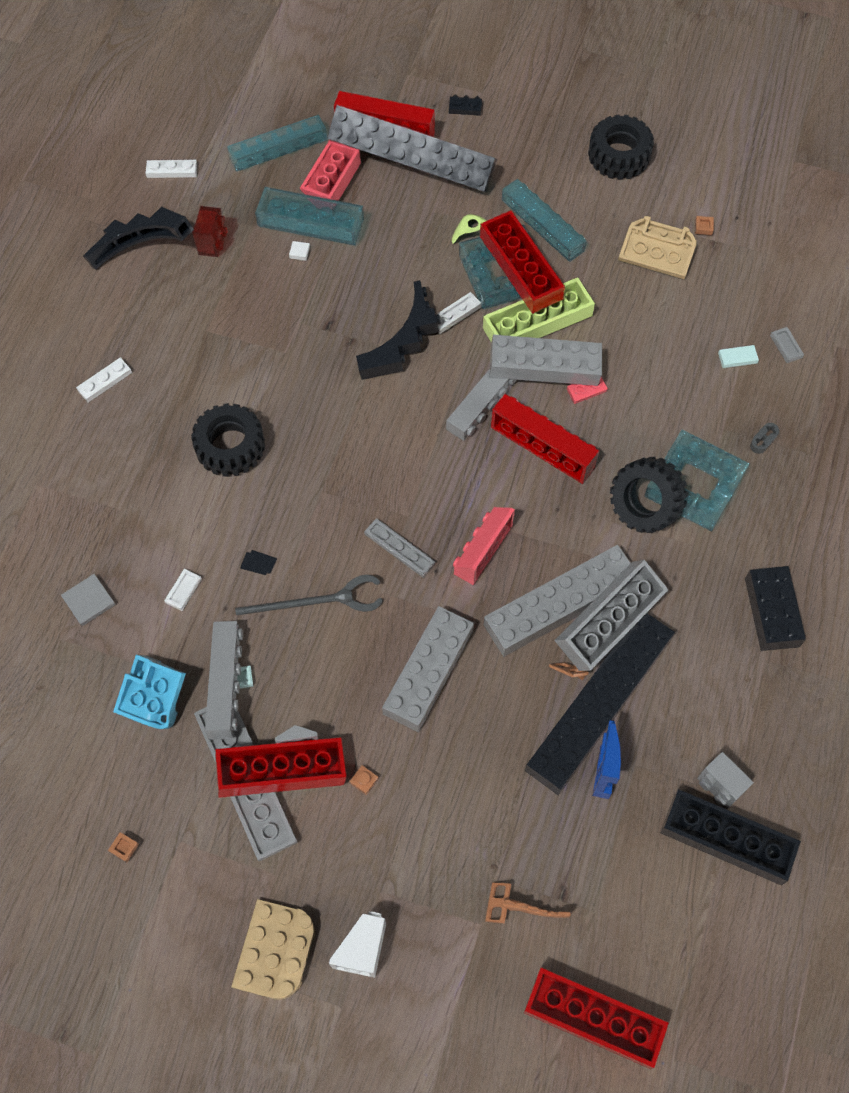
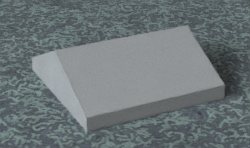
(296, 734)

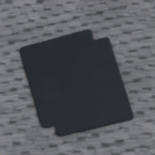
(258, 562)

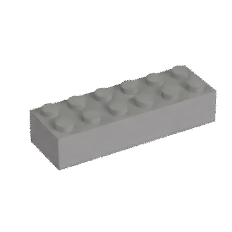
(545, 360)
(611, 615)
(428, 669)

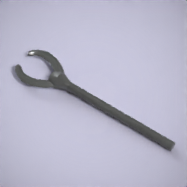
(343, 596)

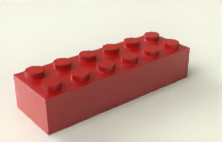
(404, 115)
(522, 261)
(544, 438)
(280, 767)
(596, 1018)

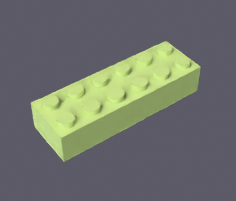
(520, 322)

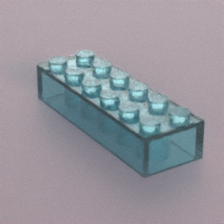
(310, 216)

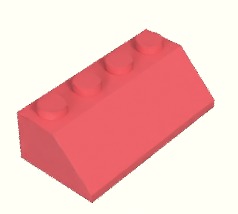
(332, 171)
(484, 544)

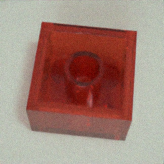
(209, 231)

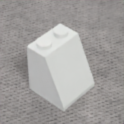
(361, 947)

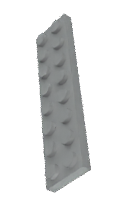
(259, 813)

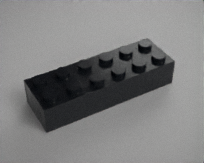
(730, 837)

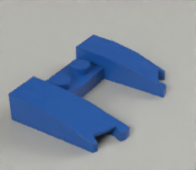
(608, 763)

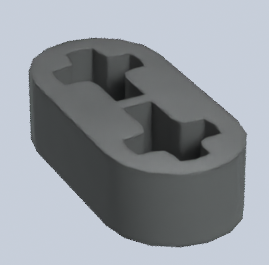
(761, 435)

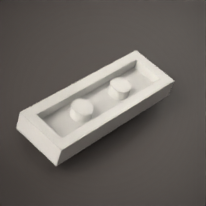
(171, 168)
(458, 311)
(104, 380)

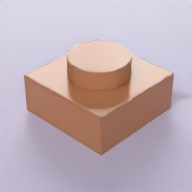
(704, 225)
(364, 780)
(123, 847)

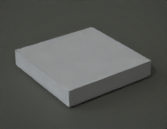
(88, 600)

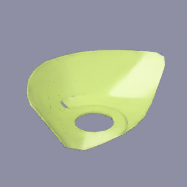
(463, 227)

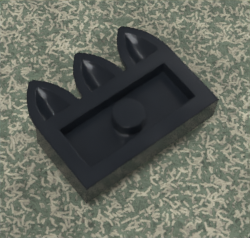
(465, 105)

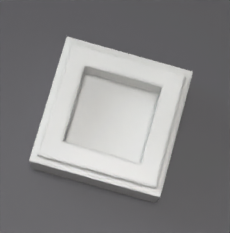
(299, 250)

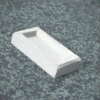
(183, 589)

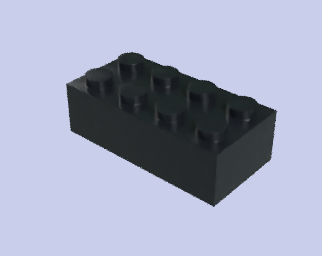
(775, 608)

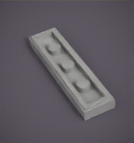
(399, 548)

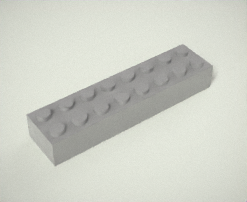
(553, 602)

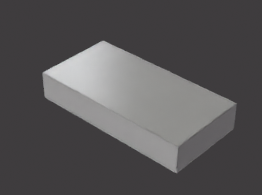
(787, 345)

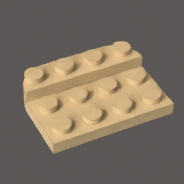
(658, 247)
(274, 951)

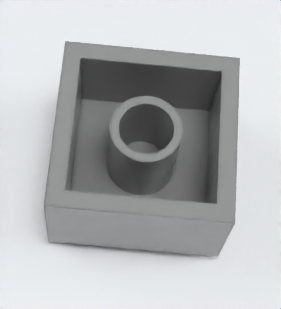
(724, 780)

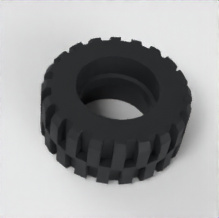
(622, 131)
(225, 419)
(629, 507)

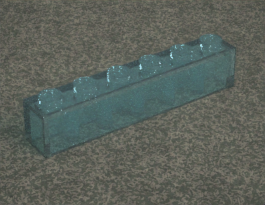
(277, 143)
(543, 220)

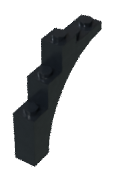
(140, 228)
(390, 356)

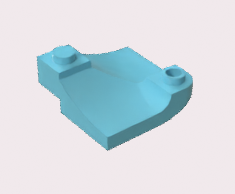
(150, 693)

